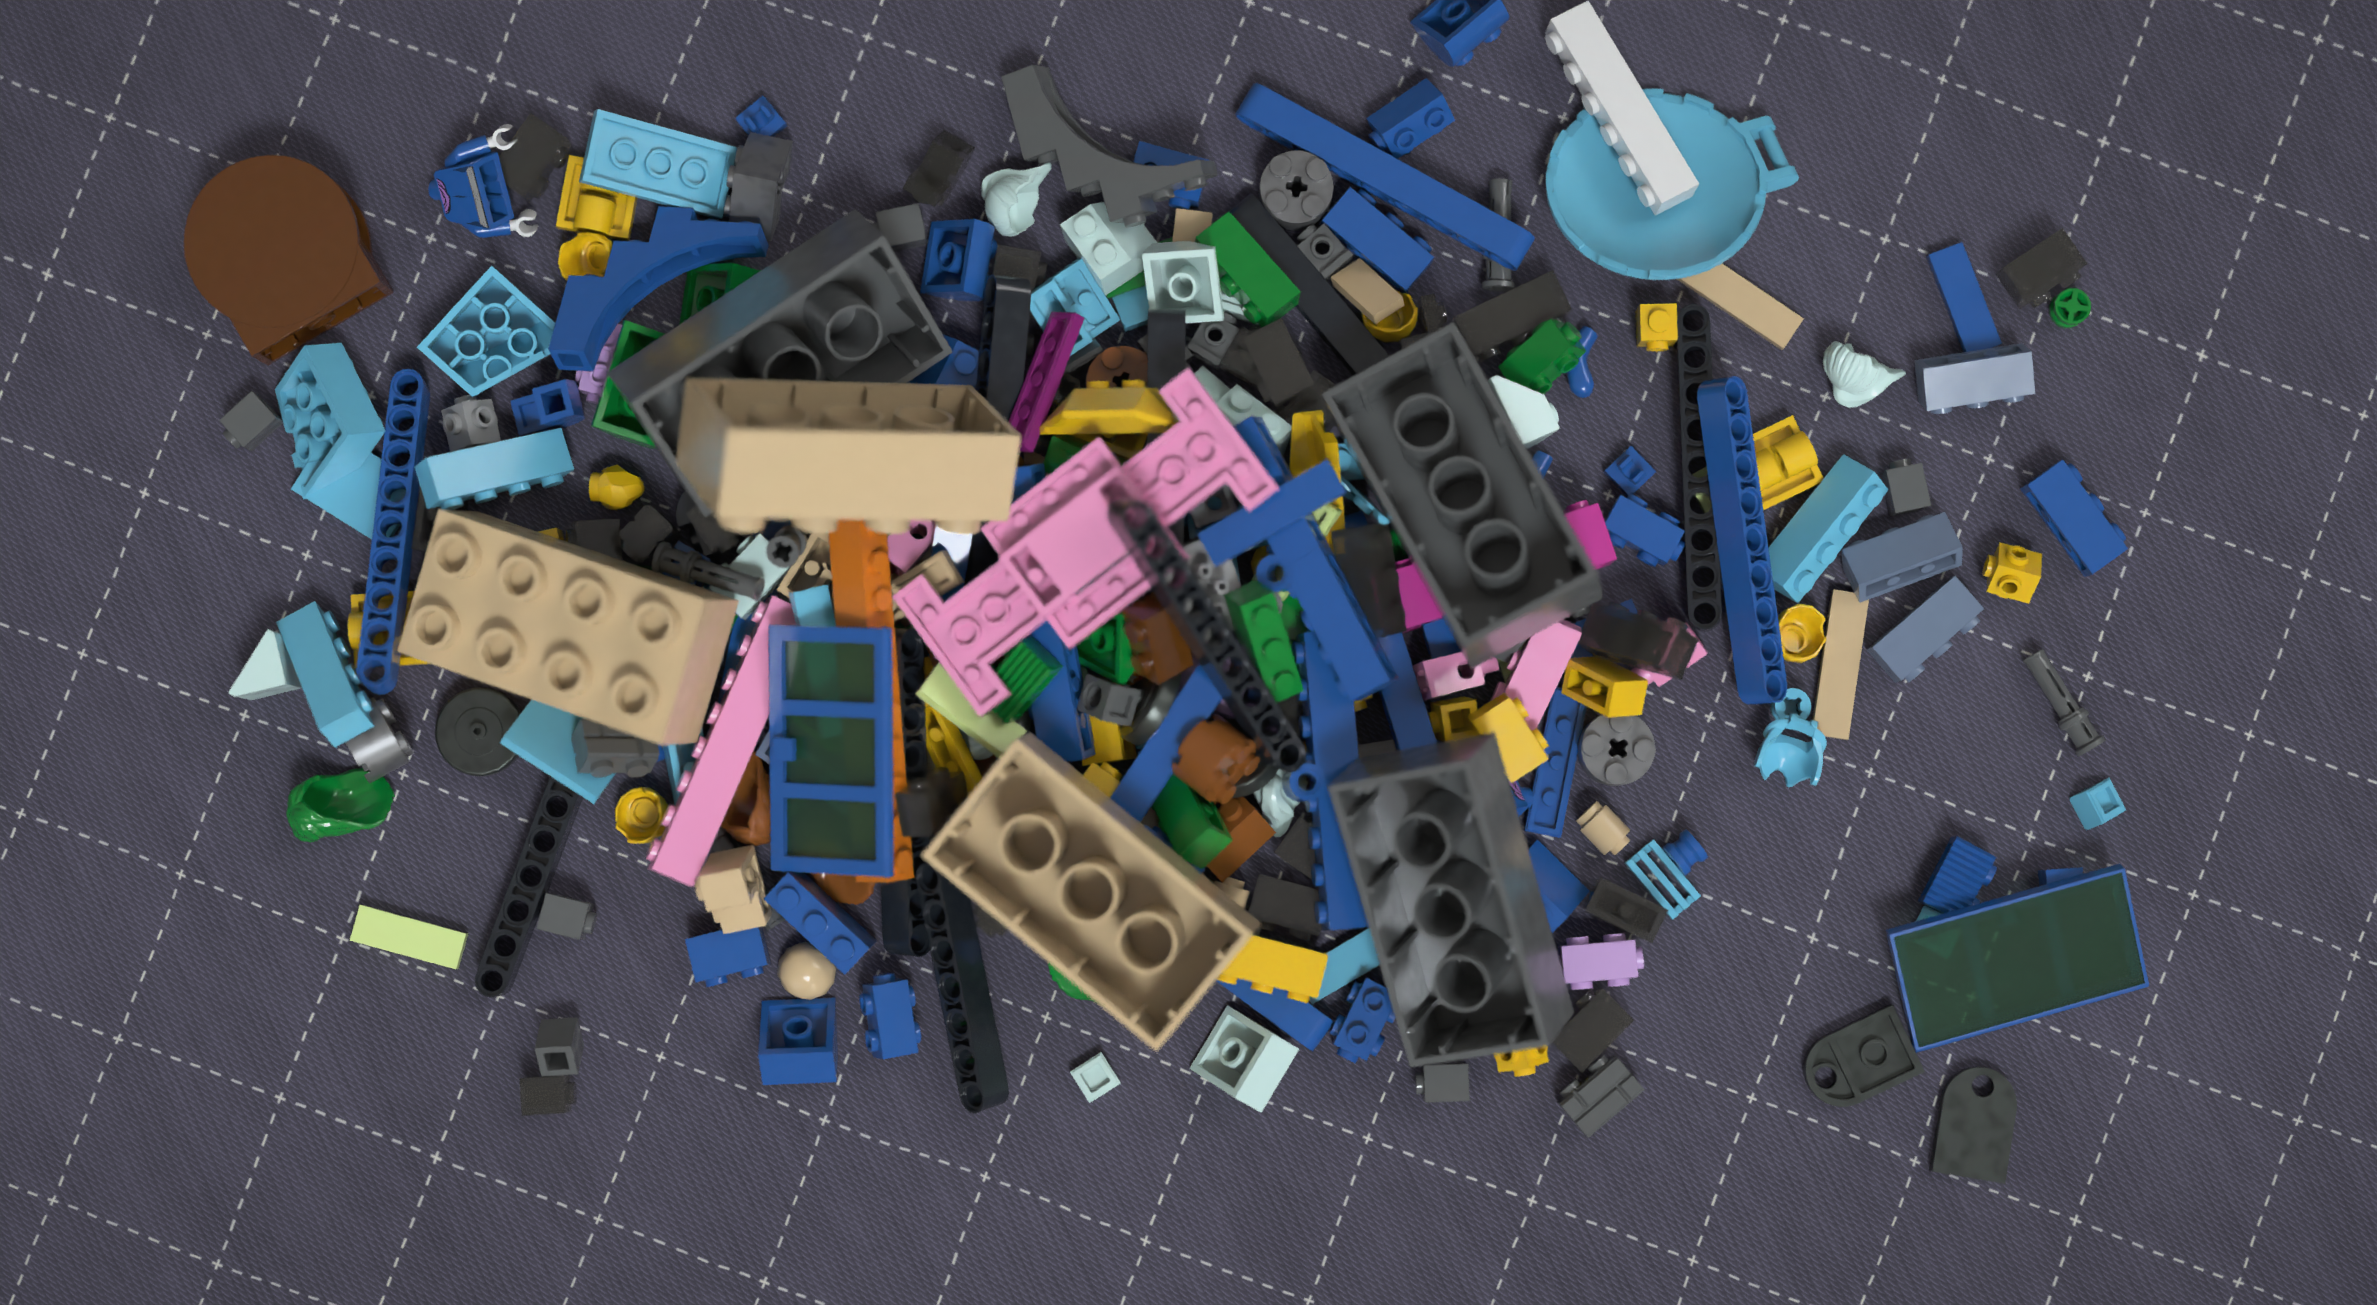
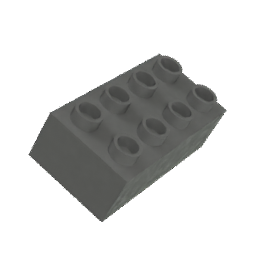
(817, 314)
(1463, 495)
(1452, 900)

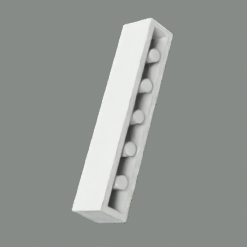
(1621, 108)

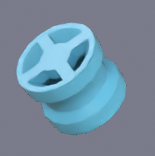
(1784, 708)

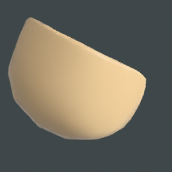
(805, 971)

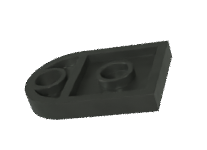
(1864, 1059)
(1974, 1130)

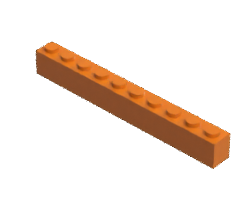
(865, 600)

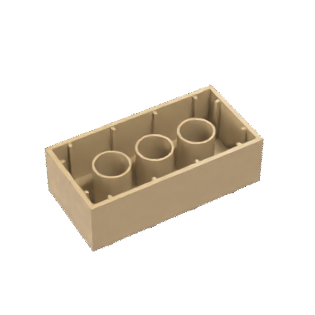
(846, 454)
(568, 626)
(1091, 889)

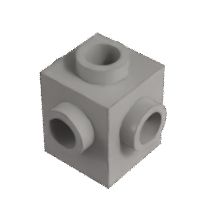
(470, 423)

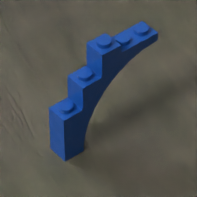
(636, 268)

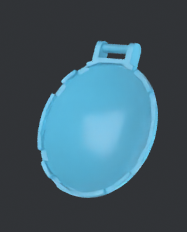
(1611, 226)

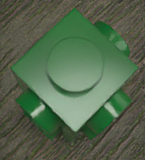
(1544, 356)

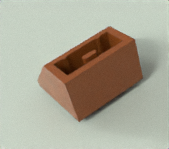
(1248, 833)

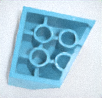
(489, 335)
(327, 414)

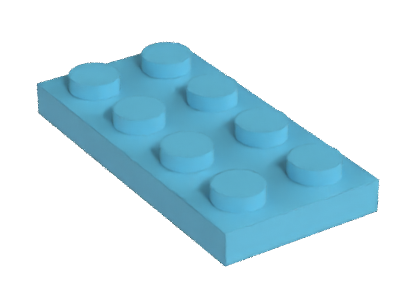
(657, 164)

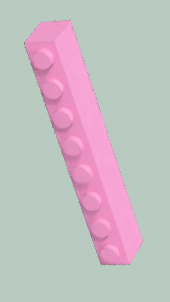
(720, 755)

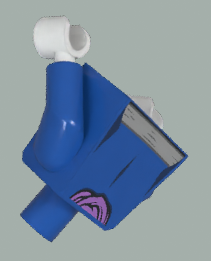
(476, 191)

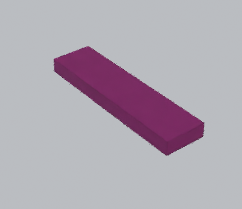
(1044, 376)

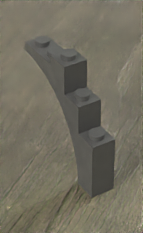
(1052, 135)

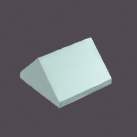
(267, 670)

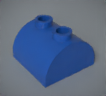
(1459, 26)
(958, 259)

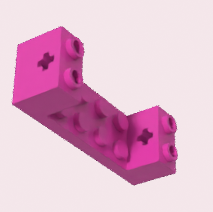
(1586, 523)

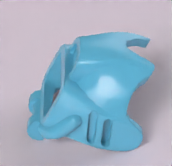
(1792, 756)

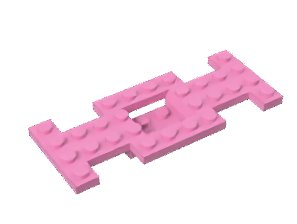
(1063, 541)

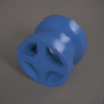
(1685, 852)

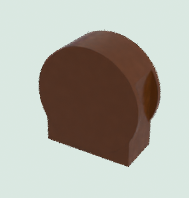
(281, 253)

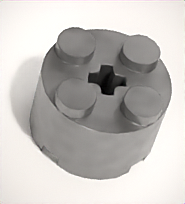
(1314, 180)
(379, 746)
(1637, 749)

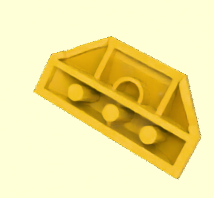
(1111, 411)

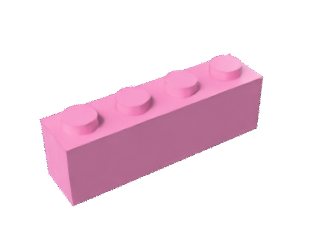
(1539, 668)

